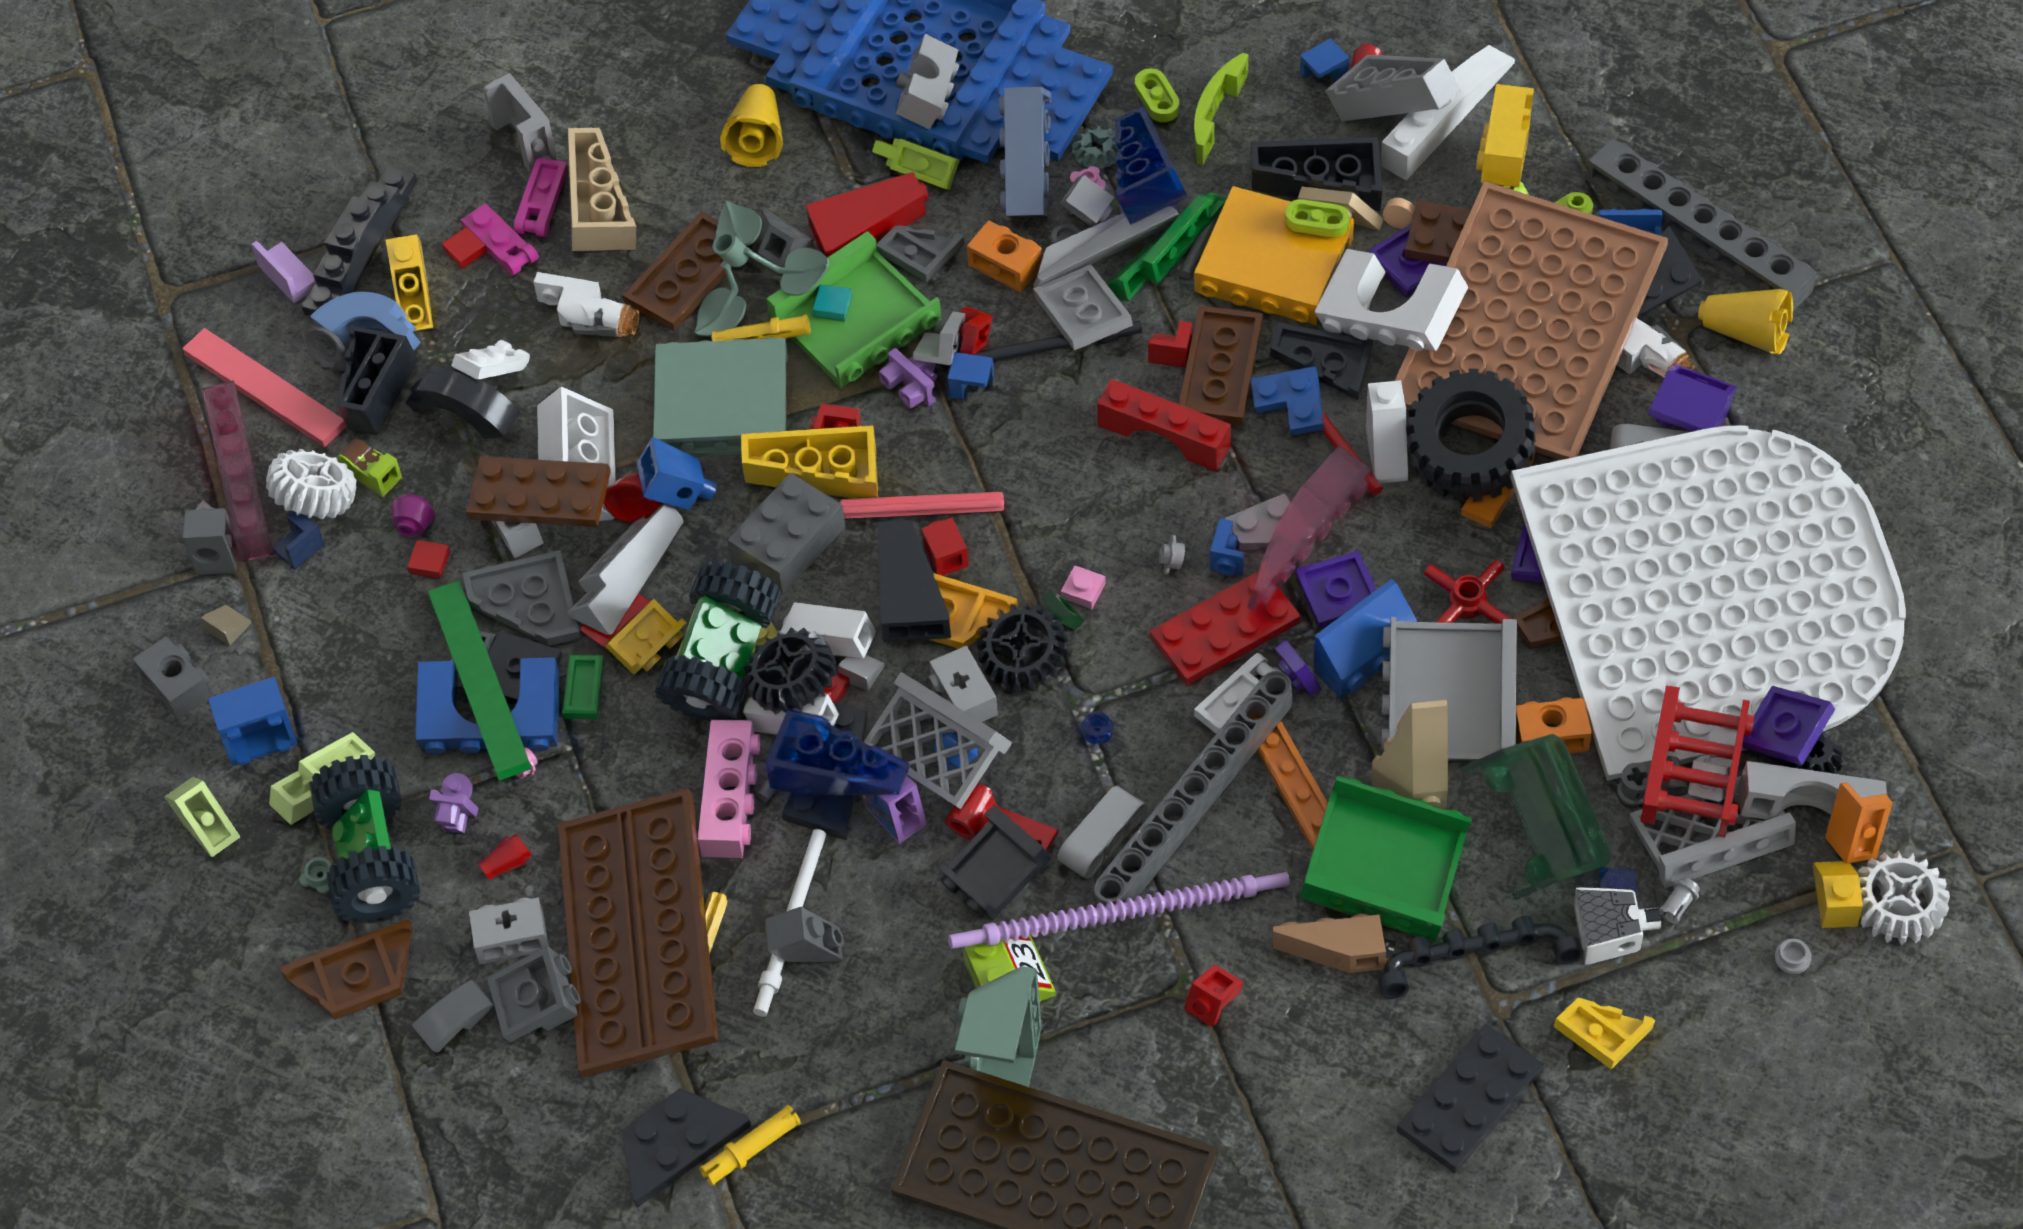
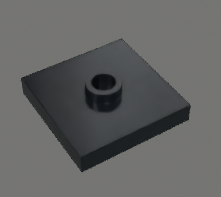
(506, 657)

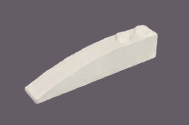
(1424, 131)

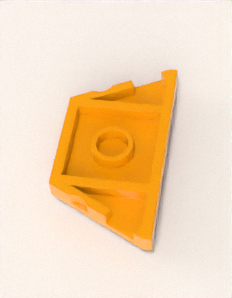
(969, 609)

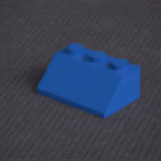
(1353, 644)

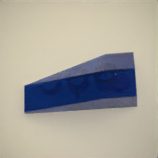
(823, 760)

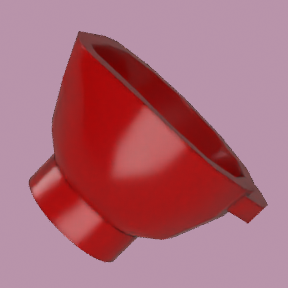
(626, 500)

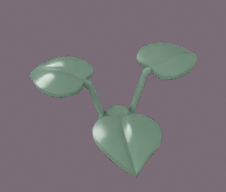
(736, 230)

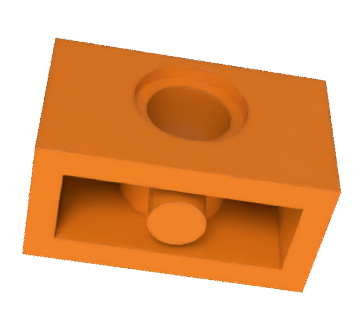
(1004, 256)
(1565, 713)

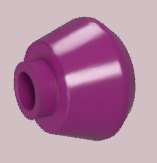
(411, 514)

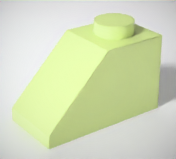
(202, 816)

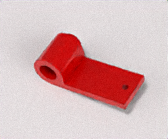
(971, 818)

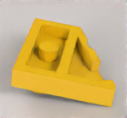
(1602, 1030)

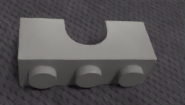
(930, 84)

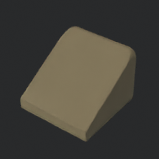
(225, 624)

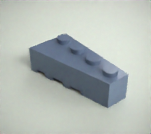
(1025, 151)

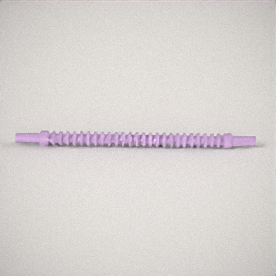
(992, 934)

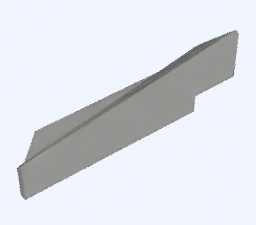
(1099, 243)
(624, 570)

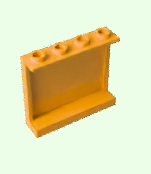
(1263, 262)

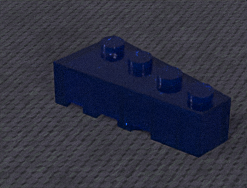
(1144, 168)

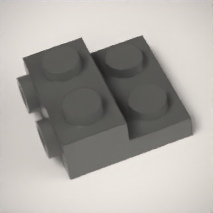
(533, 994)

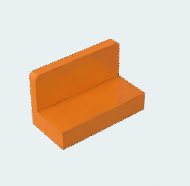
(1857, 824)

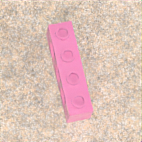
(726, 741)

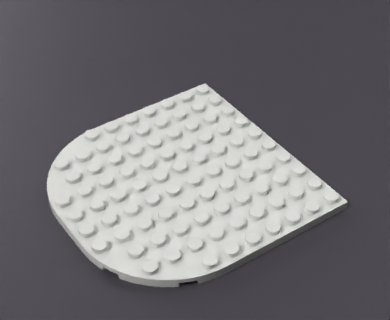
(1715, 573)

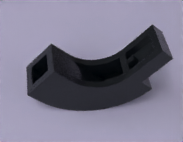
(467, 397)

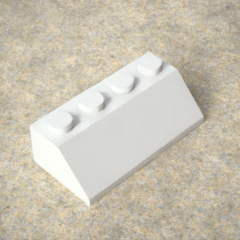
(576, 431)

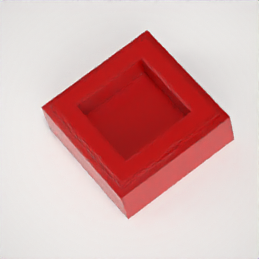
(464, 247)
(428, 559)

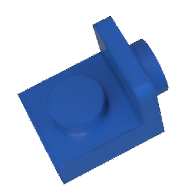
(1223, 550)

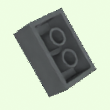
(787, 532)

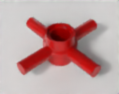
(1468, 586)

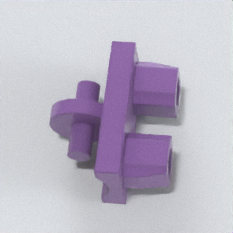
(914, 374)
(454, 805)

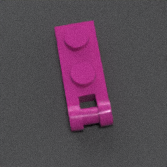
(541, 197)
(500, 239)

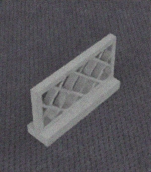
(955, 721)
(1717, 853)

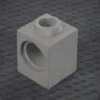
(1087, 201)

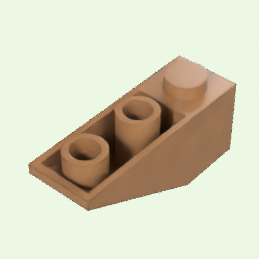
(1343, 944)

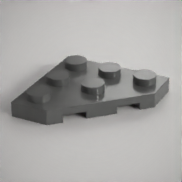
(526, 596)

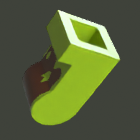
(371, 466)

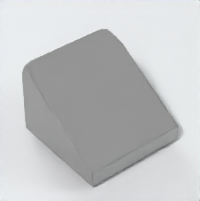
(861, 671)

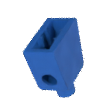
(672, 476)

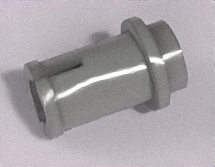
(1684, 893)

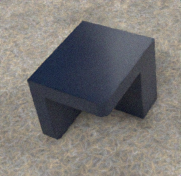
(300, 542)

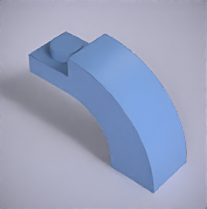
(364, 311)

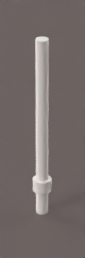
(771, 978)

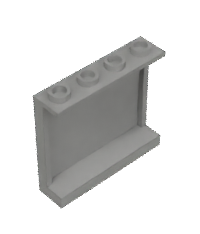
(1460, 664)

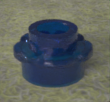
(1097, 720)

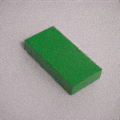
(583, 687)

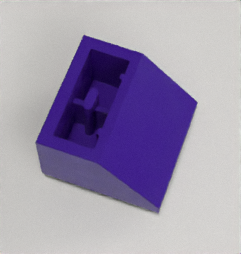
(1691, 400)

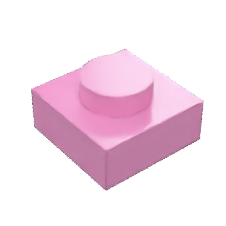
(1083, 587)

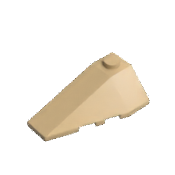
(1417, 755)

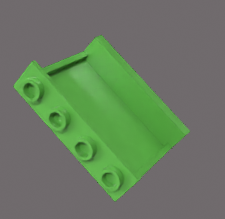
(881, 315)

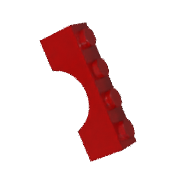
(1197, 435)

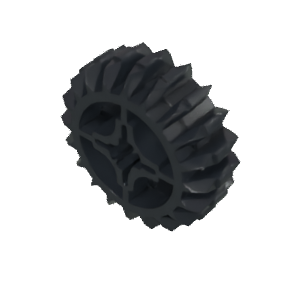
(997, 642)
(789, 671)

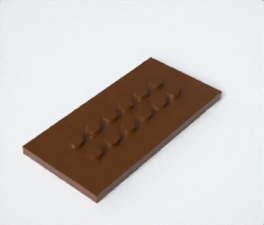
(637, 933)

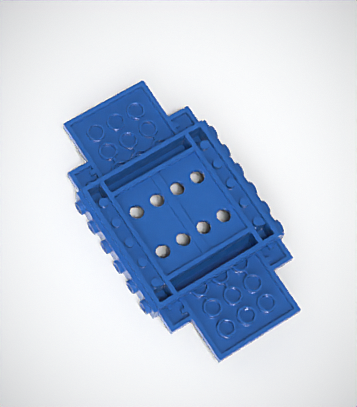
(834, 45)

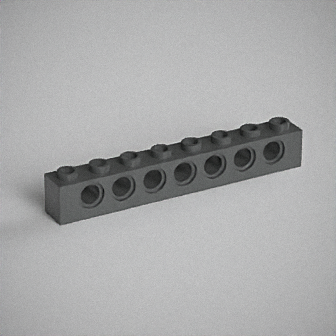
(1699, 223)

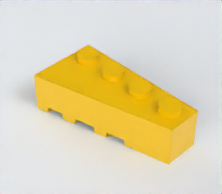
(829, 459)

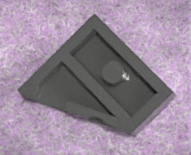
(918, 250)

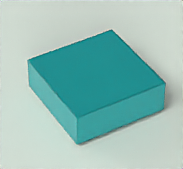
(832, 302)

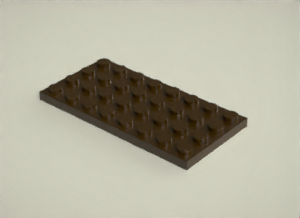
(1046, 1161)

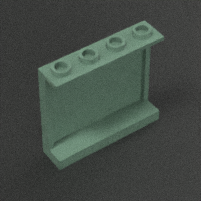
(717, 392)

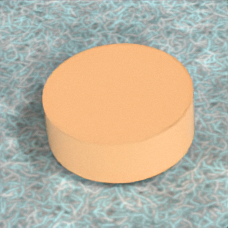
(1398, 213)

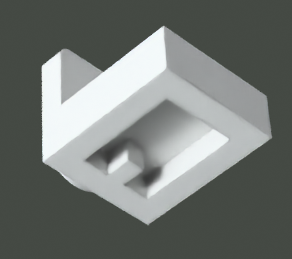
(1710, 764)

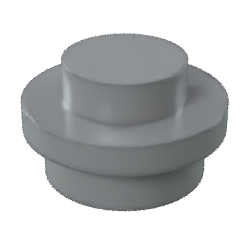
(1793, 956)

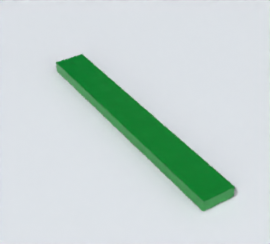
(479, 680)

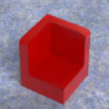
(1171, 349)

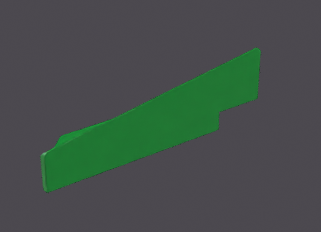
(1167, 249)

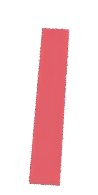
(264, 387)

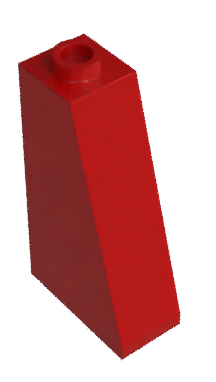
(870, 208)

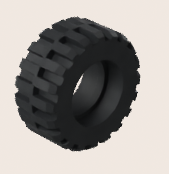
(1469, 396)

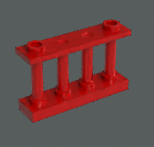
(1664, 770)

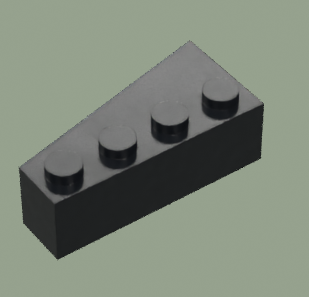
(1320, 164)

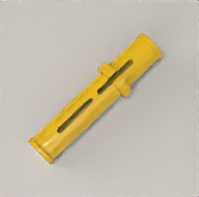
(775, 328)
(738, 1153)

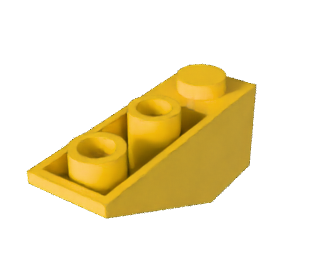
(410, 280)

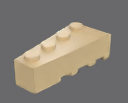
(596, 201)

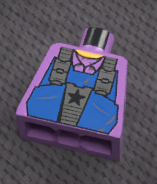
(904, 819)

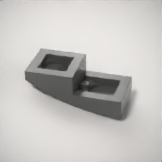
(455, 1011)

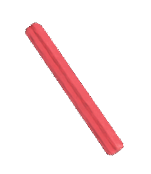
(923, 505)

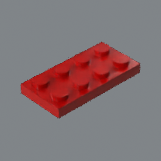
(1222, 630)

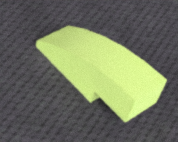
(292, 795)

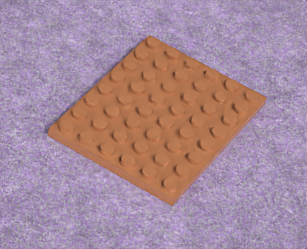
(1543, 308)

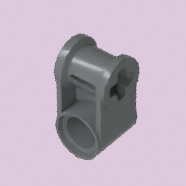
(1631, 785)

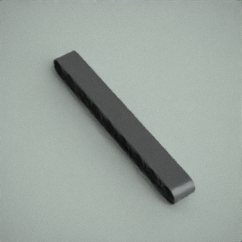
(1196, 778)

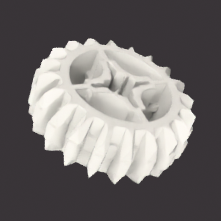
(311, 484)
(1899, 909)

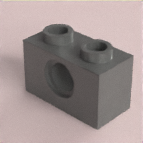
(209, 541)
(177, 693)

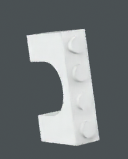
(1415, 324)
(846, 633)

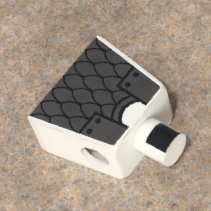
(1611, 922)

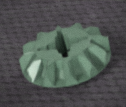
(1091, 156)

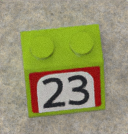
(991, 962)

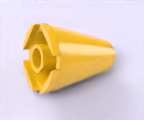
(753, 128)
(1750, 317)

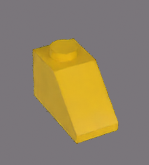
(1838, 894)

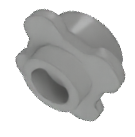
(1172, 555)

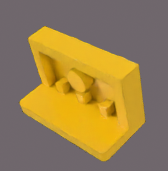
(644, 636)

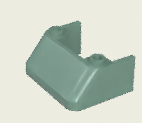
(1002, 1026)

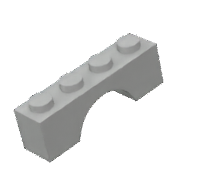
(1772, 788)

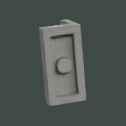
(941, 347)

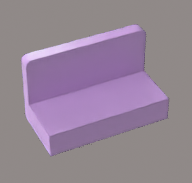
(285, 270)

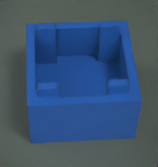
(253, 721)

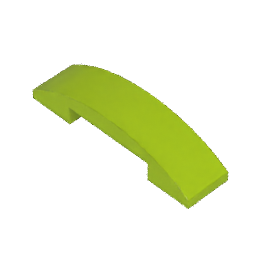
(1226, 81)

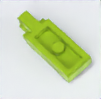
(924, 162)

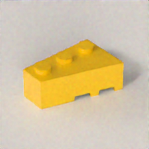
(1506, 136)

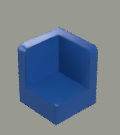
(1323, 60)
(969, 370)

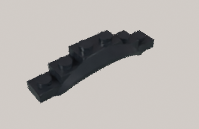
(358, 236)

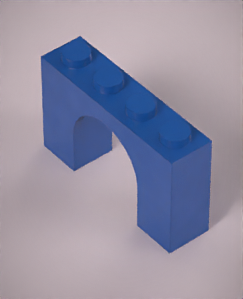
(443, 729)

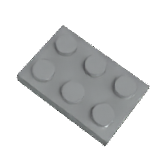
(1082, 307)

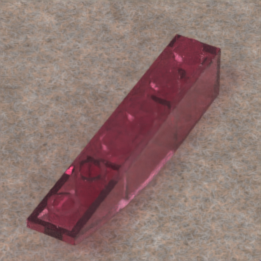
(238, 472)
(1307, 518)

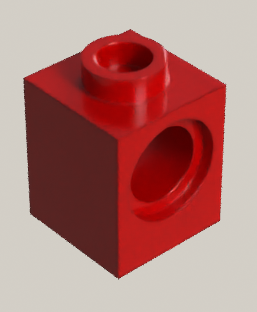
(944, 547)

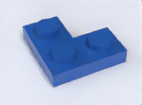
(1295, 391)

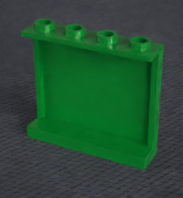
(1385, 857)

